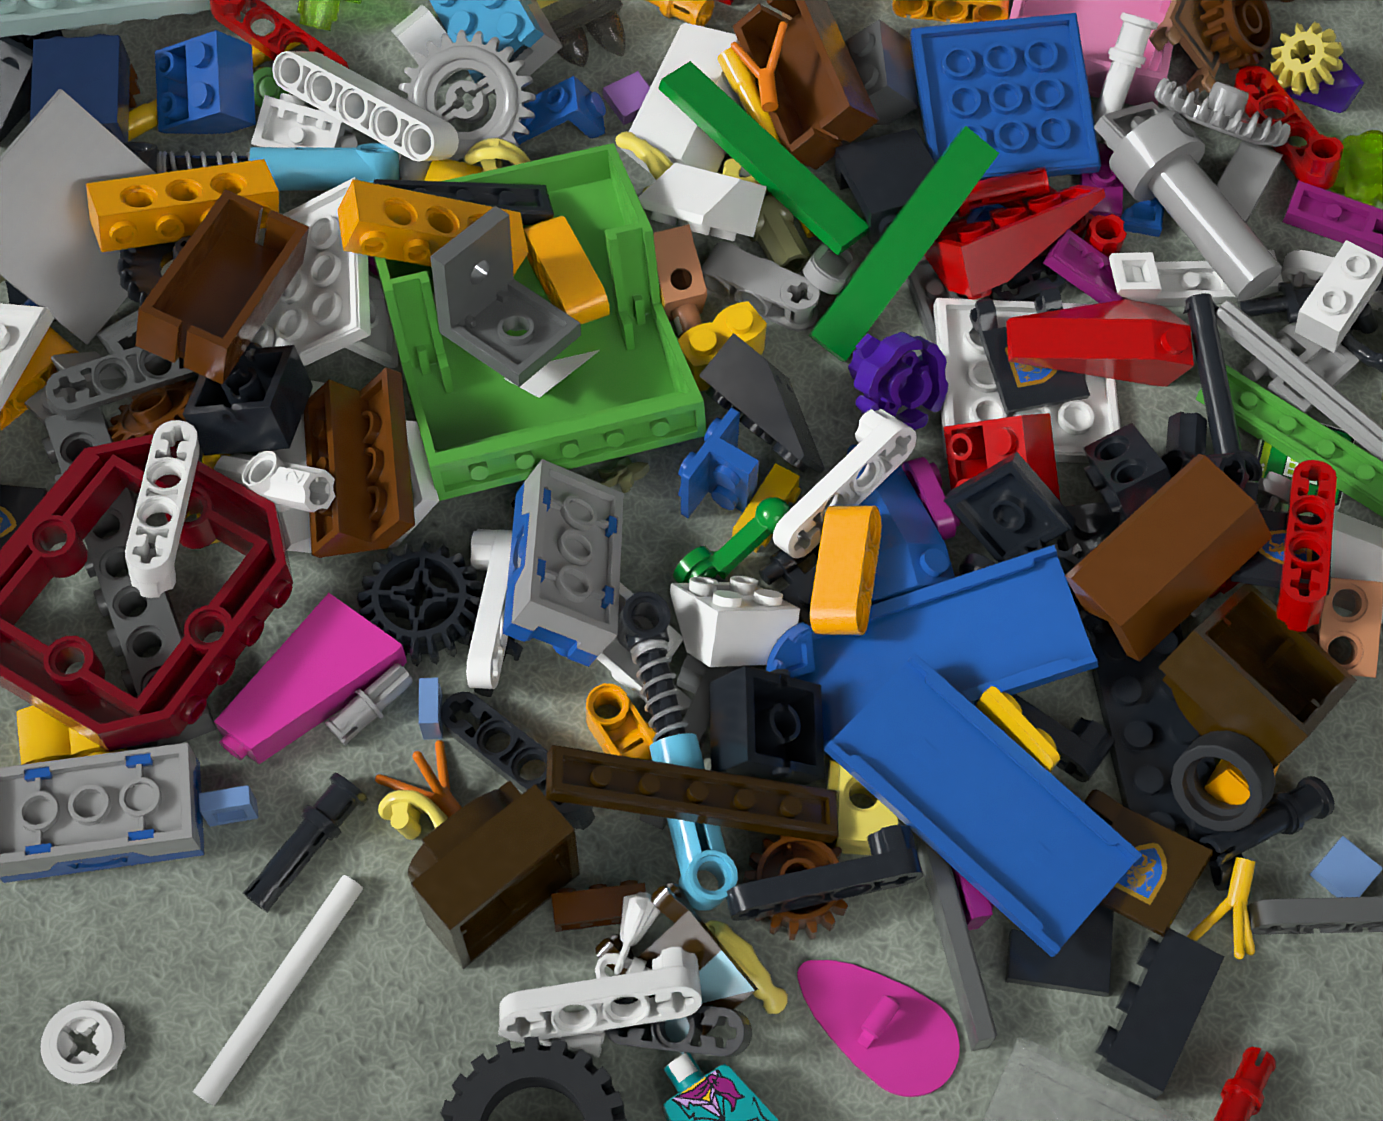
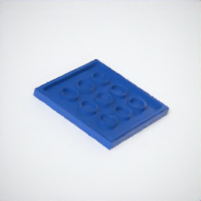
(1014, 87)

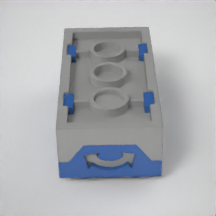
(565, 563)
(100, 812)

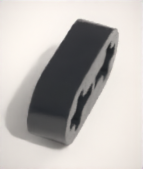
(1029, 283)

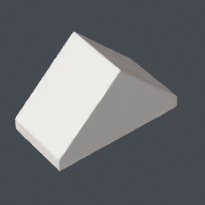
(418, 30)

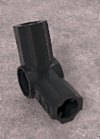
(1188, 438)

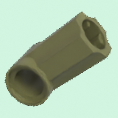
(779, 237)

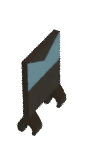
(721, 977)

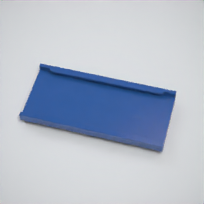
(979, 630)
(983, 804)

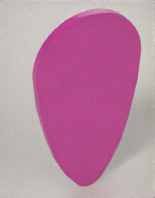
(882, 1026)

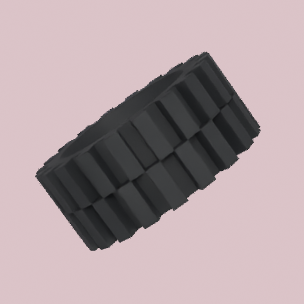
(534, 1067)

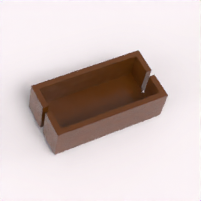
(814, 78)
(221, 287)

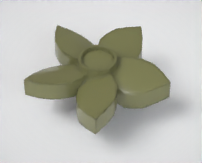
(624, 473)

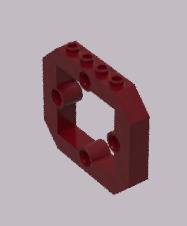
(194, 668)

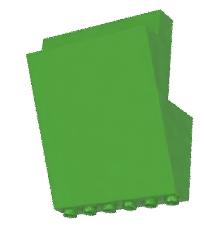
(615, 404)

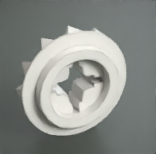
(82, 1018)

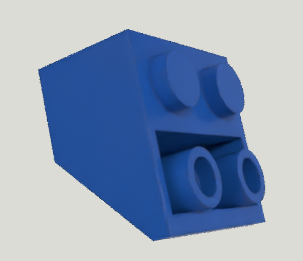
(205, 85)

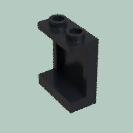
(883, 175)

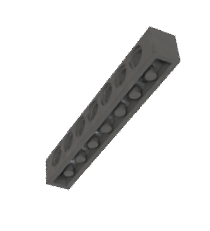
(106, 558)

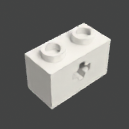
(1339, 296)

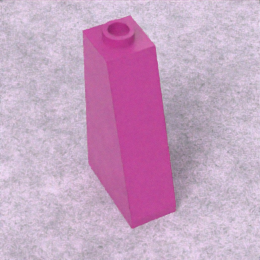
(307, 680)

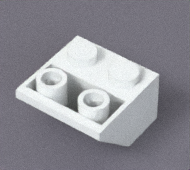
(704, 201)
(731, 620)

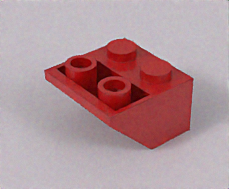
(982, 444)

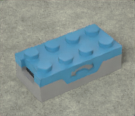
(514, 22)

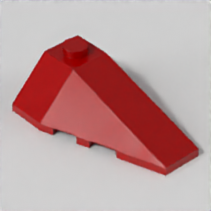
(993, 251)
(1105, 340)

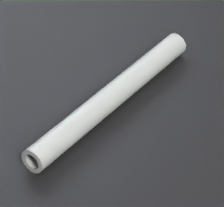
(277, 991)

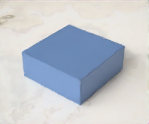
(430, 708)
(228, 805)
(1346, 870)

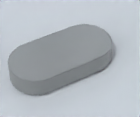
(830, 271)

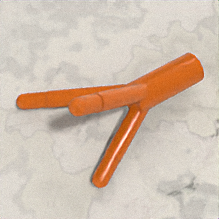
(765, 76)
(442, 795)

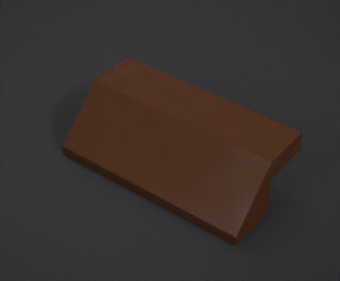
(366, 451)
(1169, 556)

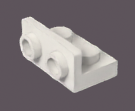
(291, 124)

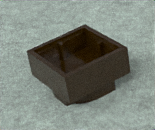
(1254, 676)
(492, 868)

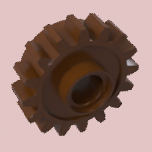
(1238, 30)
(151, 410)
(791, 856)

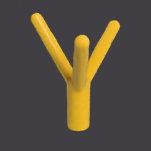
(1237, 898)

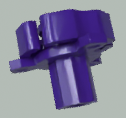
(897, 377)

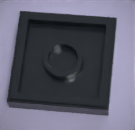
(1009, 508)

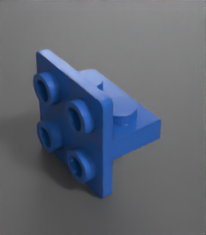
(719, 469)

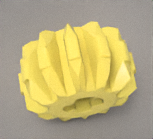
(1323, 58)

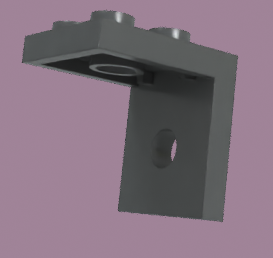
(483, 301)

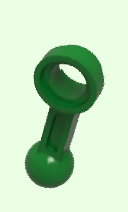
(709, 563)

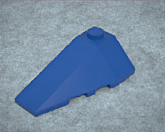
(910, 545)

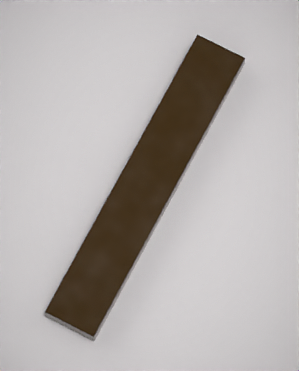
(690, 794)

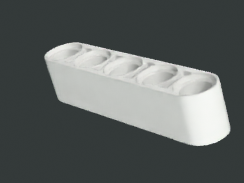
(365, 106)

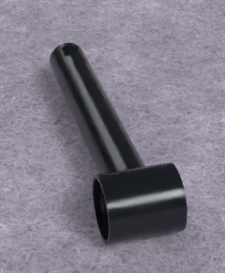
(1215, 381)

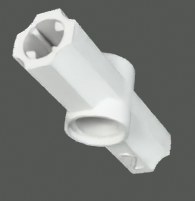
(280, 481)

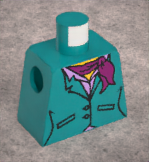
(711, 1096)

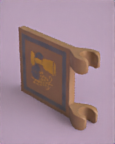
(1184, 26)

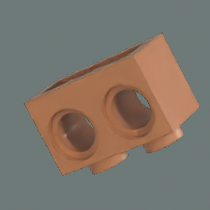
(1359, 627)

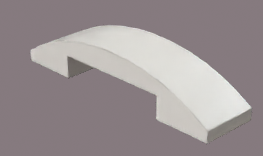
(1171, 283)

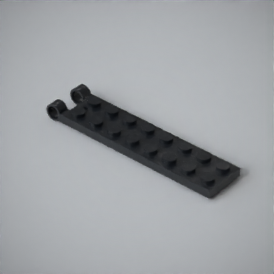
(1142, 709)

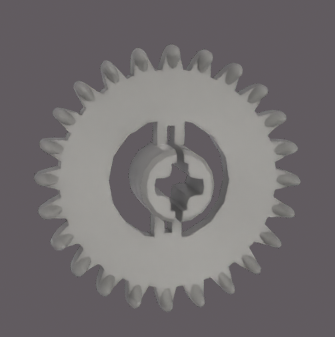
(500, 77)
(1222, 112)

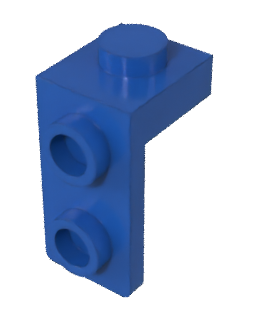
(565, 102)

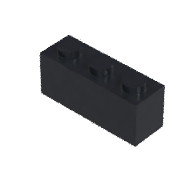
(1158, 1013)

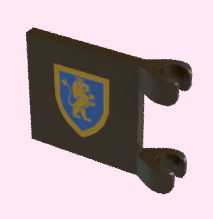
(1163, 875)

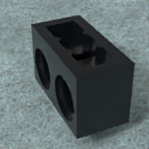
(1125, 470)

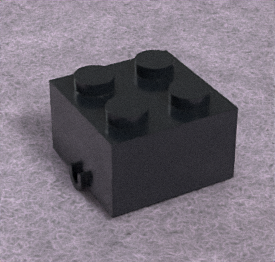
(254, 406)
(767, 726)

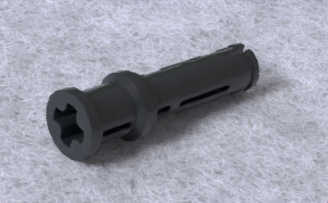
(1283, 814)
(319, 823)

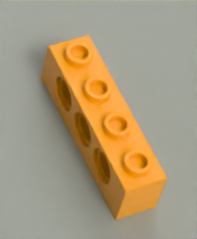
(173, 203)
(411, 224)

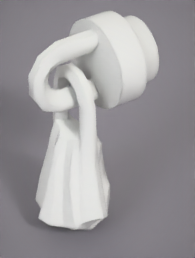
(636, 919)

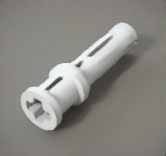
(1125, 58)

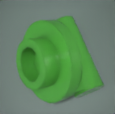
(265, 85)

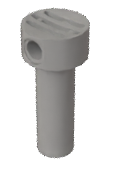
(1162, 163)

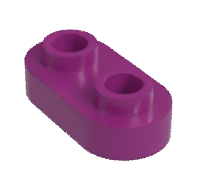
(928, 483)

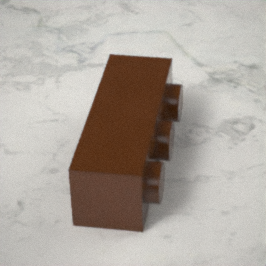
(592, 907)

